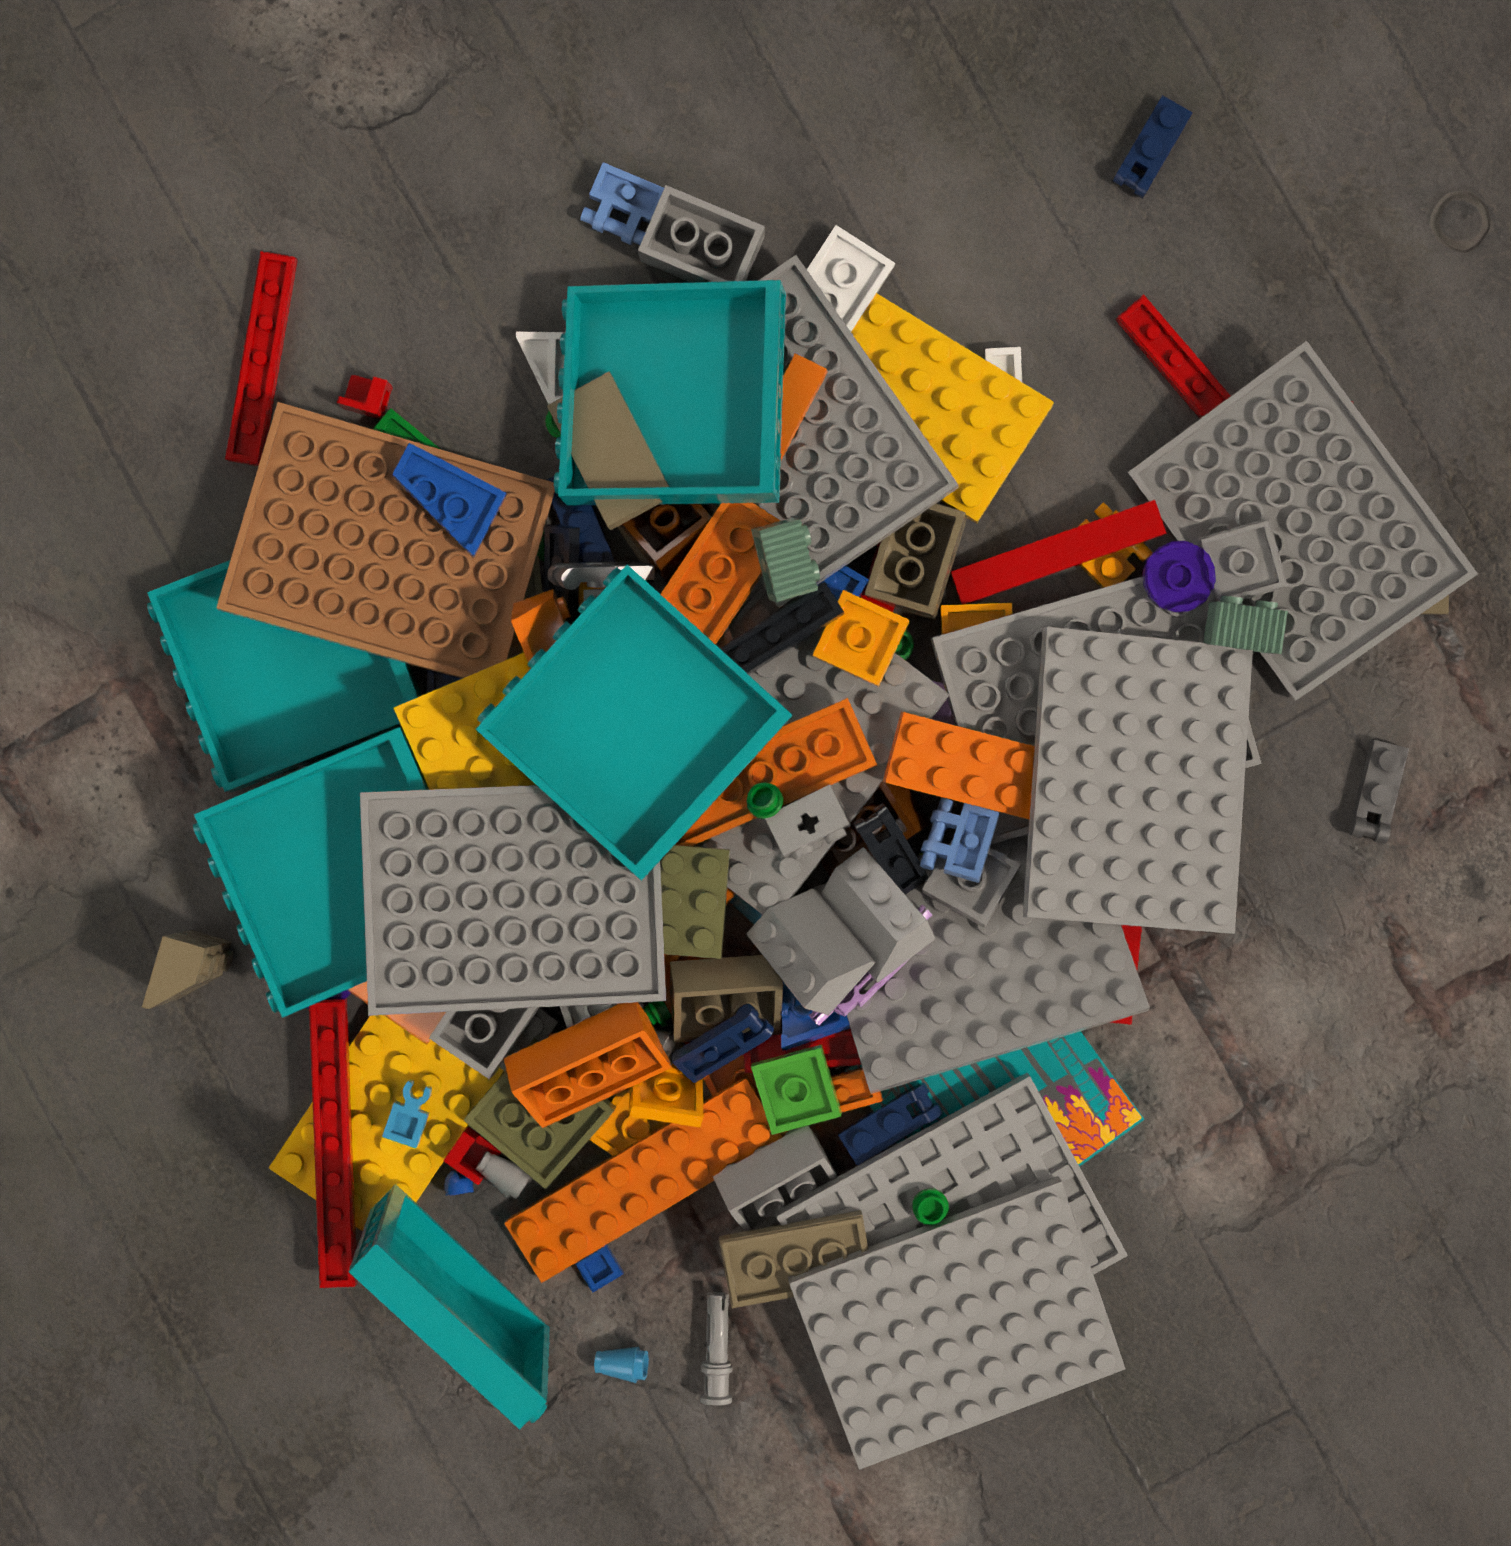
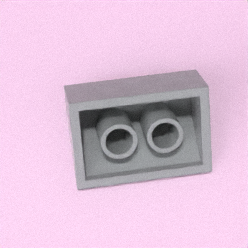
(876, 913)
(811, 950)
(774, 1178)

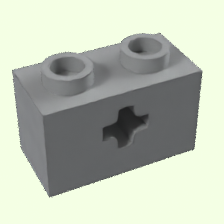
(819, 804)

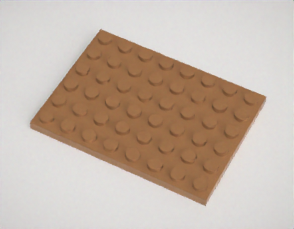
(361, 564)

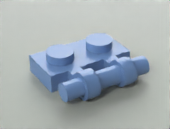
(624, 193)
(970, 842)

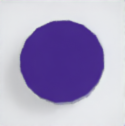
(1179, 576)

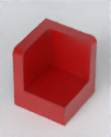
(366, 396)
(468, 1152)

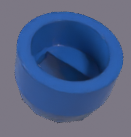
(457, 1184)

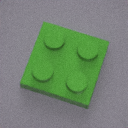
(796, 1089)

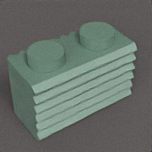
(786, 559)
(1244, 626)

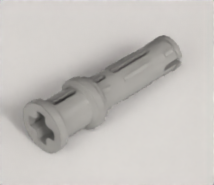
(716, 1366)

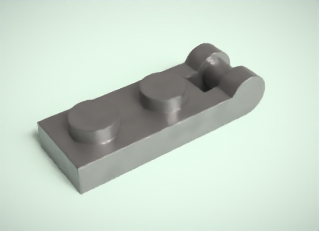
(594, 573)
(1378, 790)

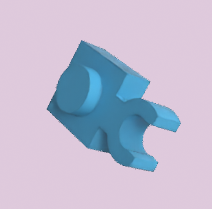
(407, 1119)

